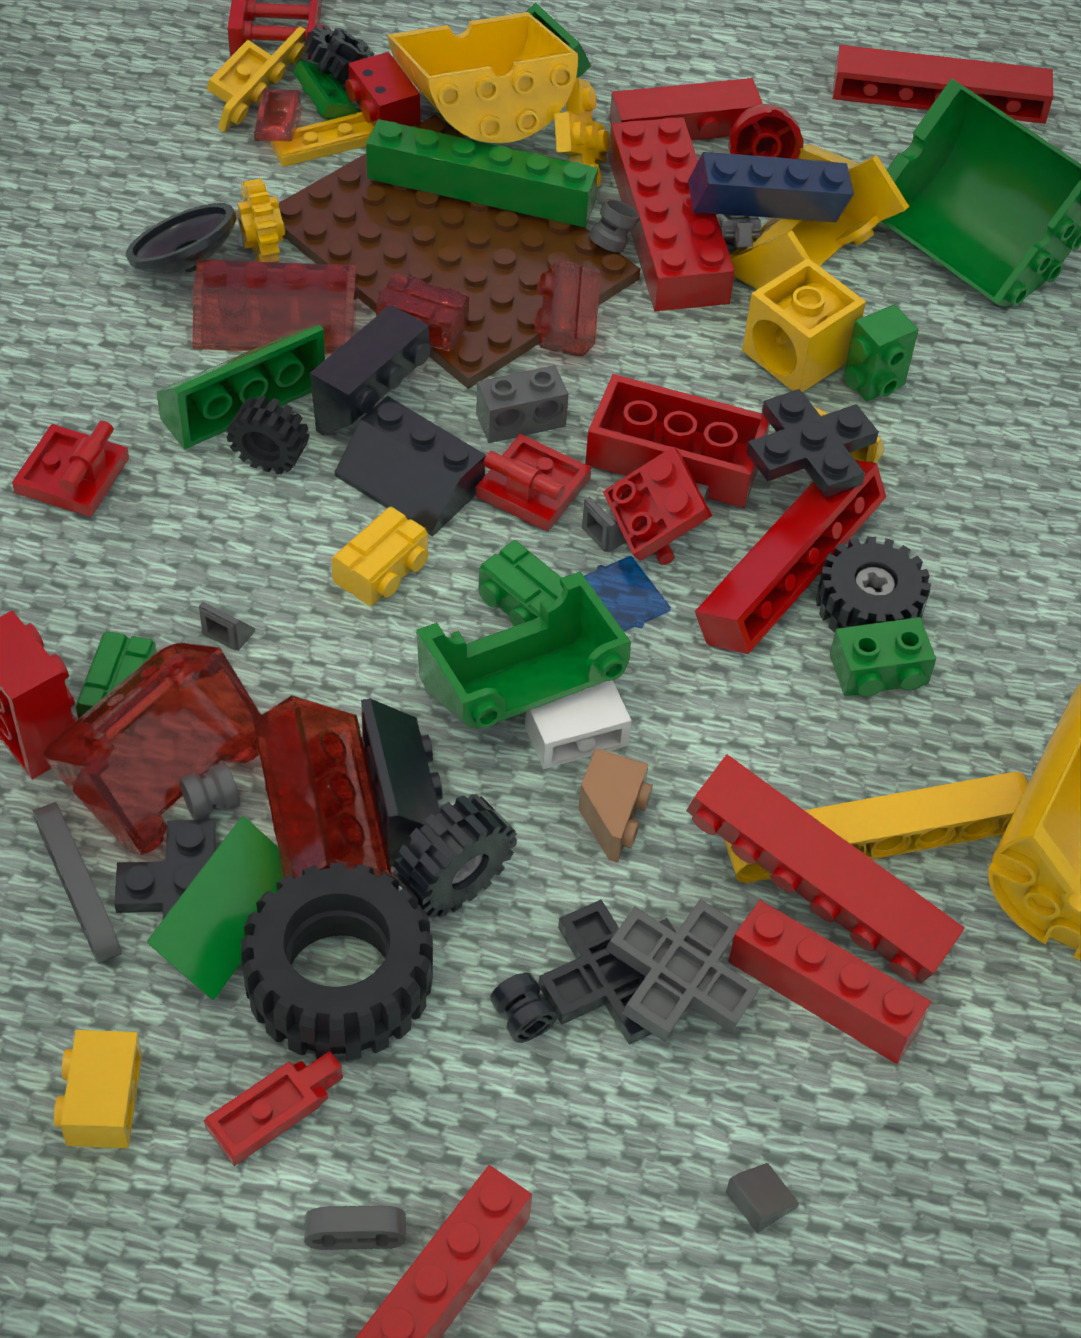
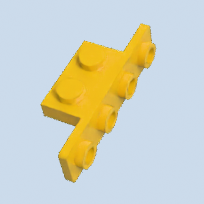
(249, 73)

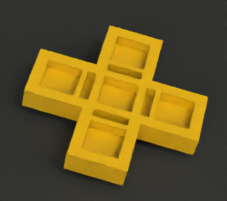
(578, 133)

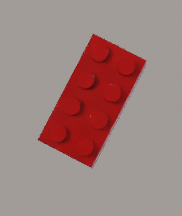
(645, 420)

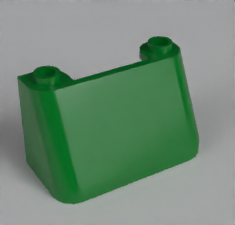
(526, 665)

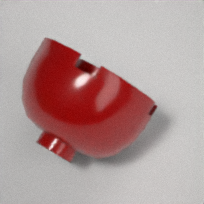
(766, 132)

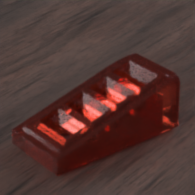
(278, 115)

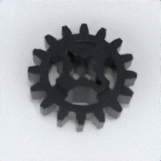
(335, 51)

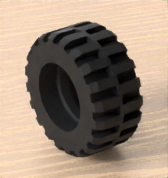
(328, 905)

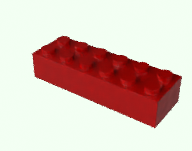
(677, 248)

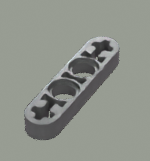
(77, 882)

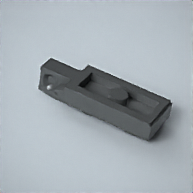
(739, 229)

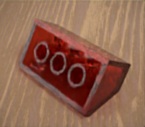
(256, 302)
(319, 788)

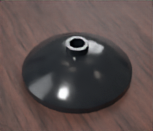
(182, 239)

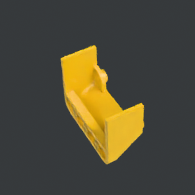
(791, 241)

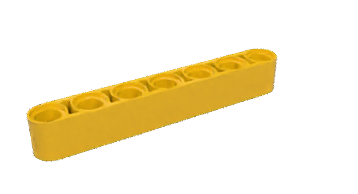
(915, 819)

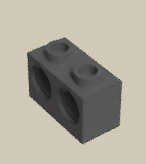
(521, 403)

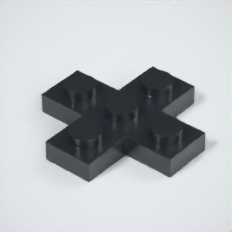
(812, 442)
(161, 883)
(596, 974)

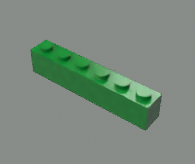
(481, 173)

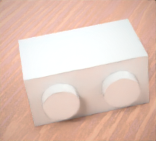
(578, 725)

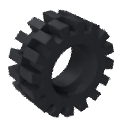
(268, 434)

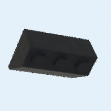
(367, 368)
(411, 465)
(399, 772)

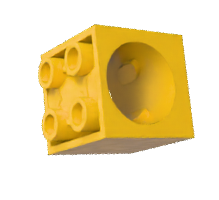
(801, 325)

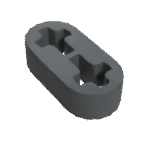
(355, 1227)

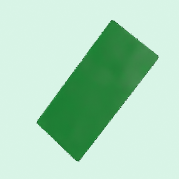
(208, 920)

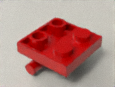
(72, 468)
(532, 481)
(657, 505)

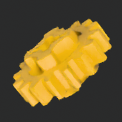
(260, 221)

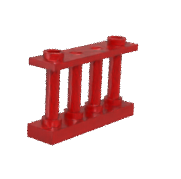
(245, 11)

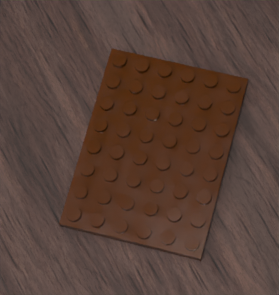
(450, 244)

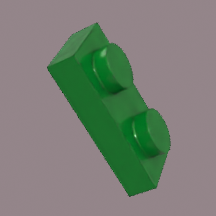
(324, 91)

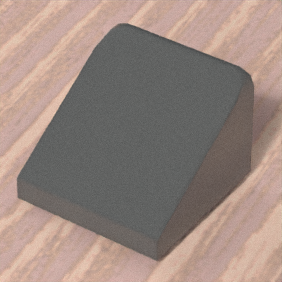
(601, 526)
(224, 627)
(761, 1196)

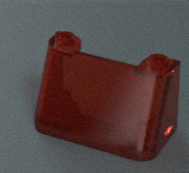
(149, 731)

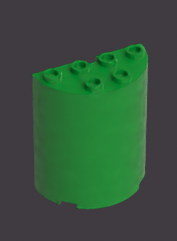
(987, 197)

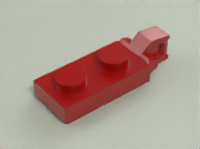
(272, 1106)

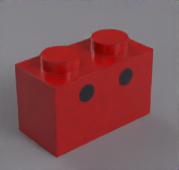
(383, 91)

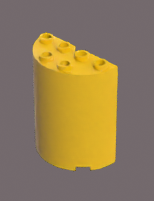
(492, 79)
(1039, 855)

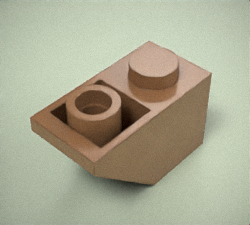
(610, 799)

